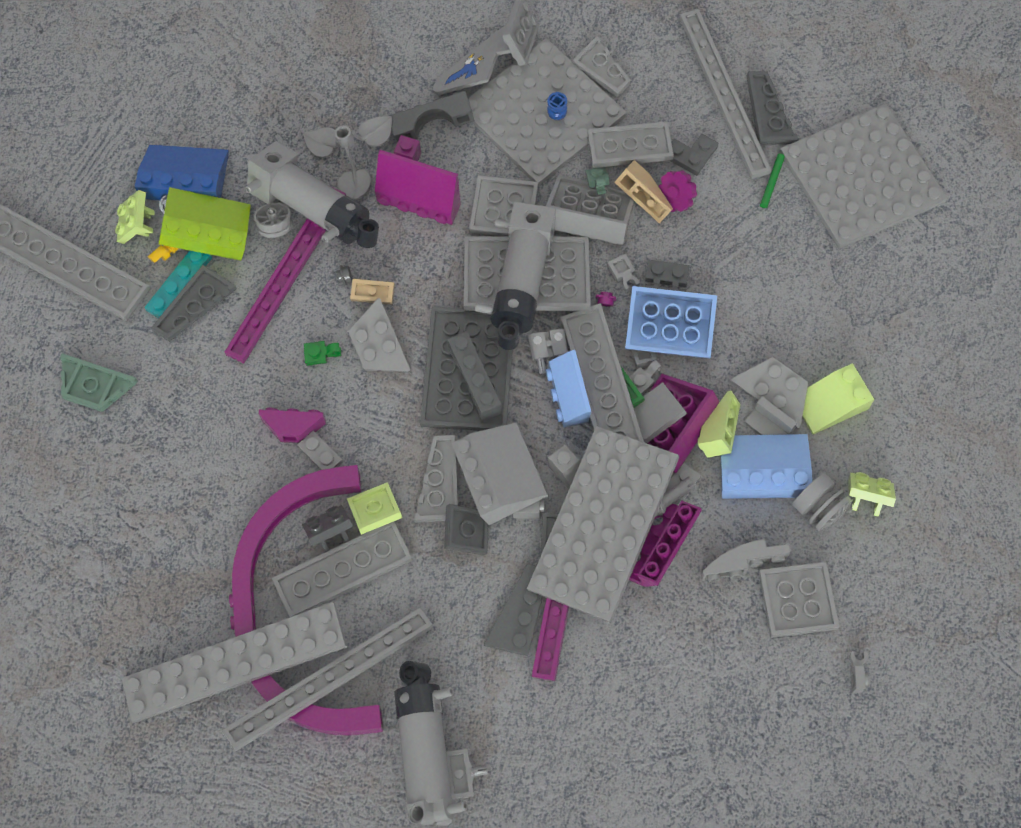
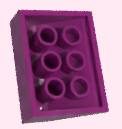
(417, 187)
(684, 433)

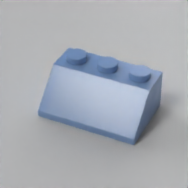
(568, 389)

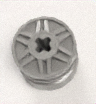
(824, 504)

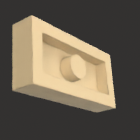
(371, 290)

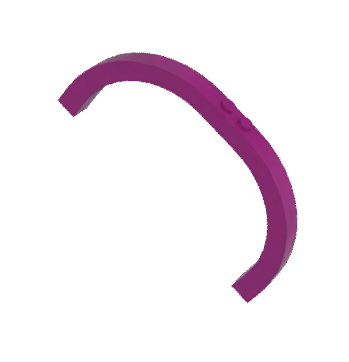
(280, 505)

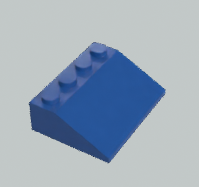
(183, 169)

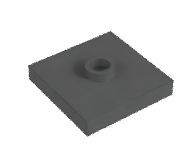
(465, 530)

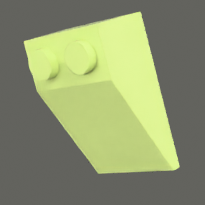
(836, 399)

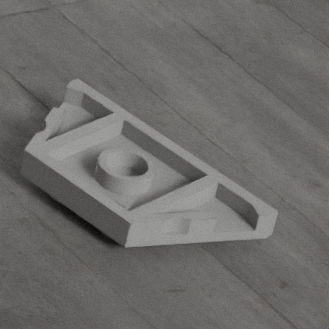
(377, 341)
(777, 385)

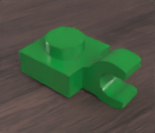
(317, 352)

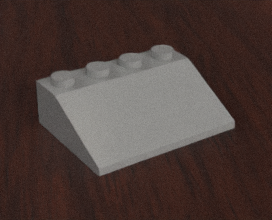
(588, 214)
(499, 471)

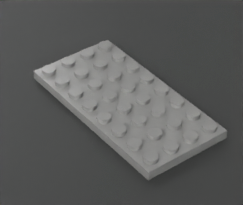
(603, 523)

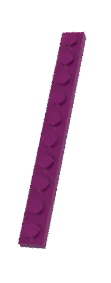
(275, 291)

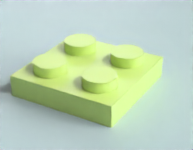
(374, 508)

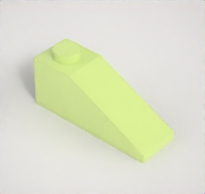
(719, 429)

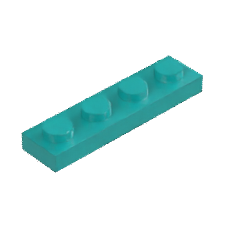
(176, 282)

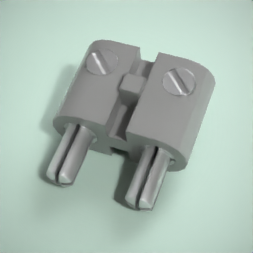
(547, 345)

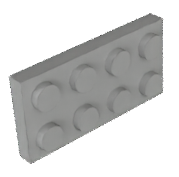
(628, 143)

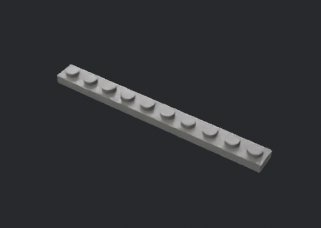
(725, 94)
(326, 679)

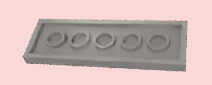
(342, 569)

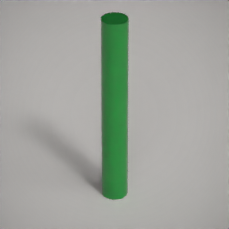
(772, 180)

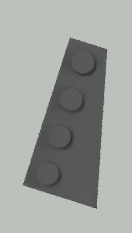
(195, 300)

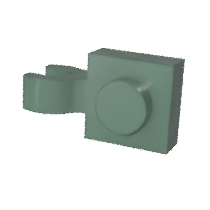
(598, 178)

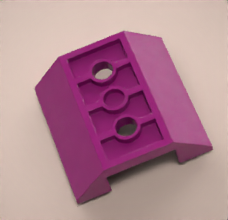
(663, 543)

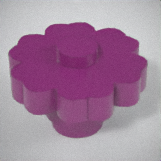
(678, 190)

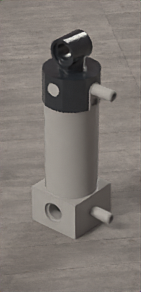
(275, 176)
(529, 243)

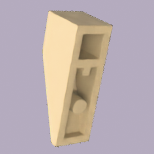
(644, 191)

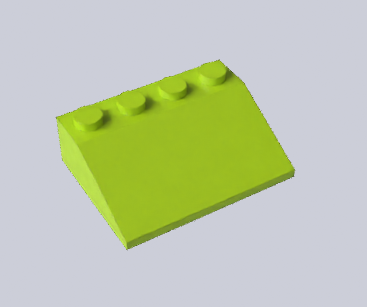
(205, 224)

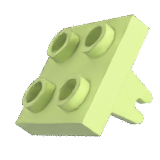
(131, 218)
(871, 489)

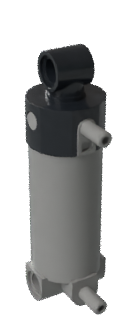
(424, 747)

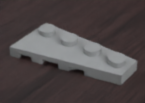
(439, 481)

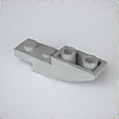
(736, 561)

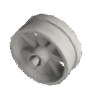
(273, 220)

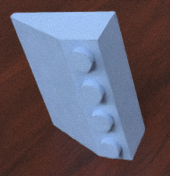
(671, 322)
(766, 467)

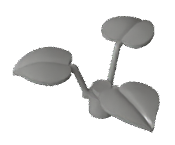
(324, 140)

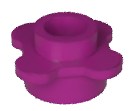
(606, 299)

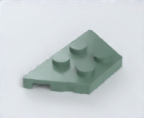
(92, 384)

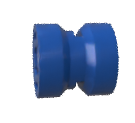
(557, 106)

